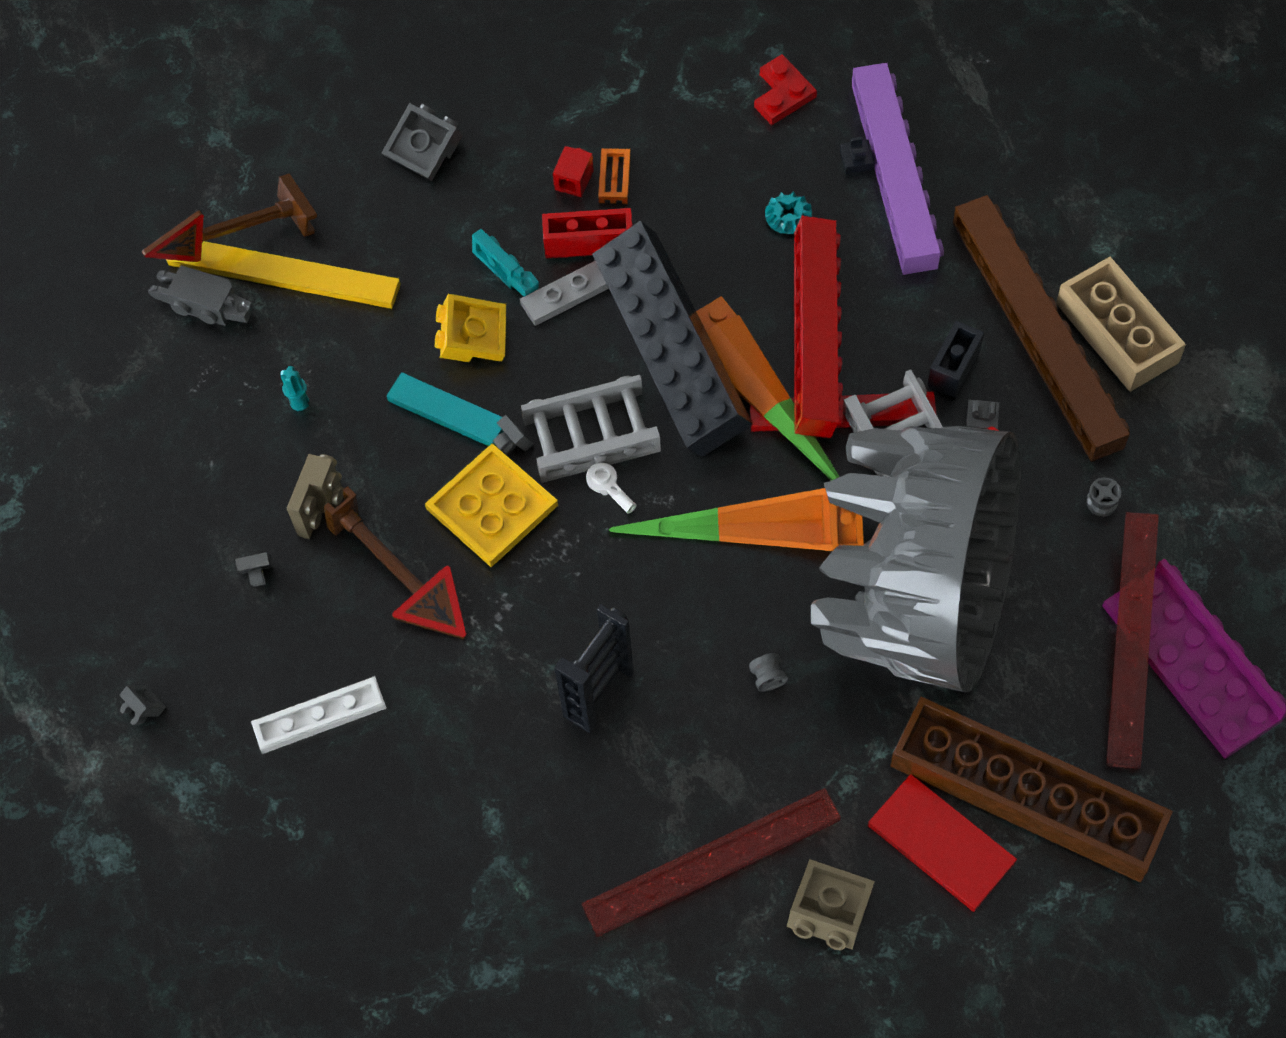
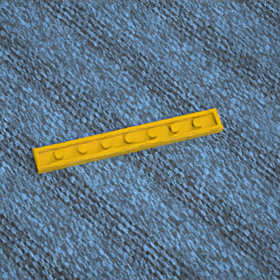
(295, 274)

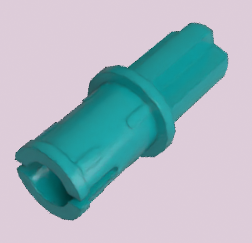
(294, 389)

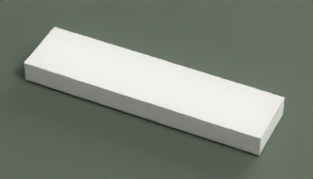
(318, 715)

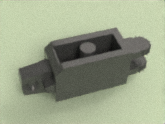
(201, 296)

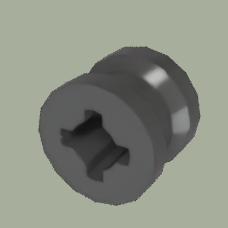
(1103, 489)
(768, 672)

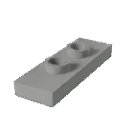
(564, 293)

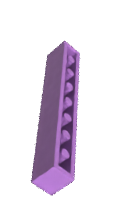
(896, 170)

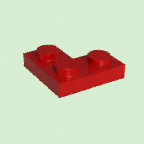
(788, 91)

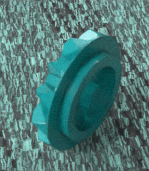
(787, 223)

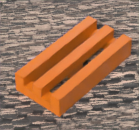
(613, 196)

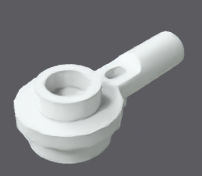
(602, 479)

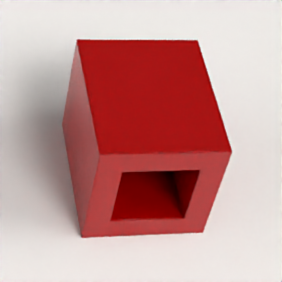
(573, 171)

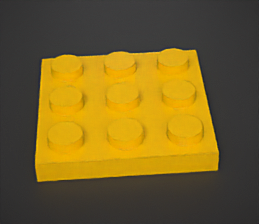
(491, 505)

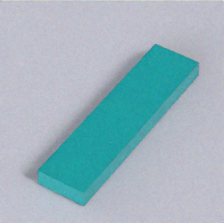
(445, 409)

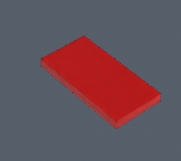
(942, 842)

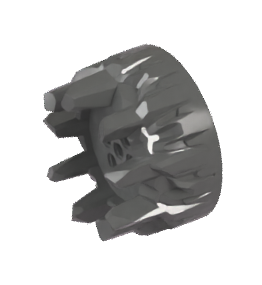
(937, 556)

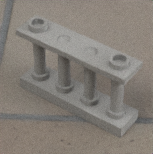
(859, 413)
(583, 455)

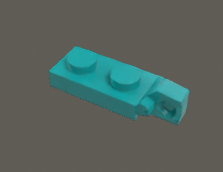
(503, 265)

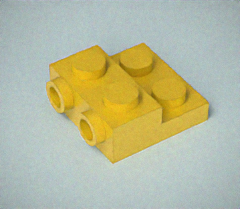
(471, 329)

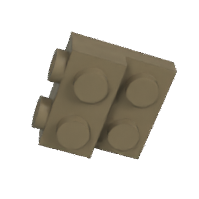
(314, 489)
(830, 905)

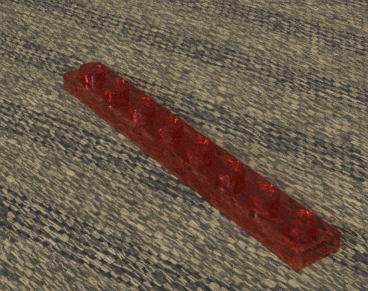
(1132, 641)
(710, 862)

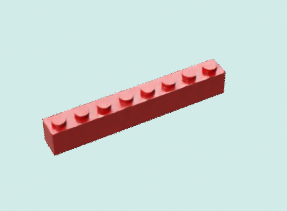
(816, 328)

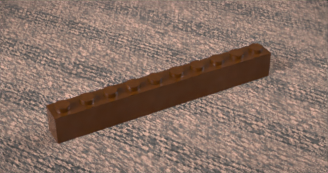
(1041, 329)

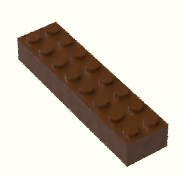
(1031, 789)

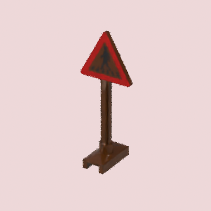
(186, 239)
(432, 604)

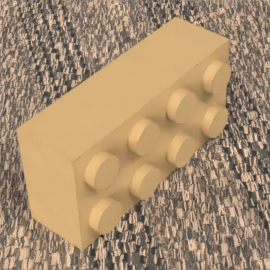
(1120, 324)

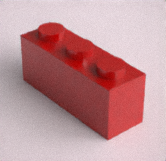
(582, 231)

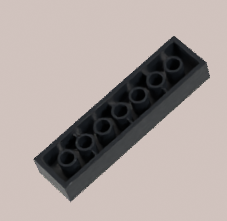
(672, 339)

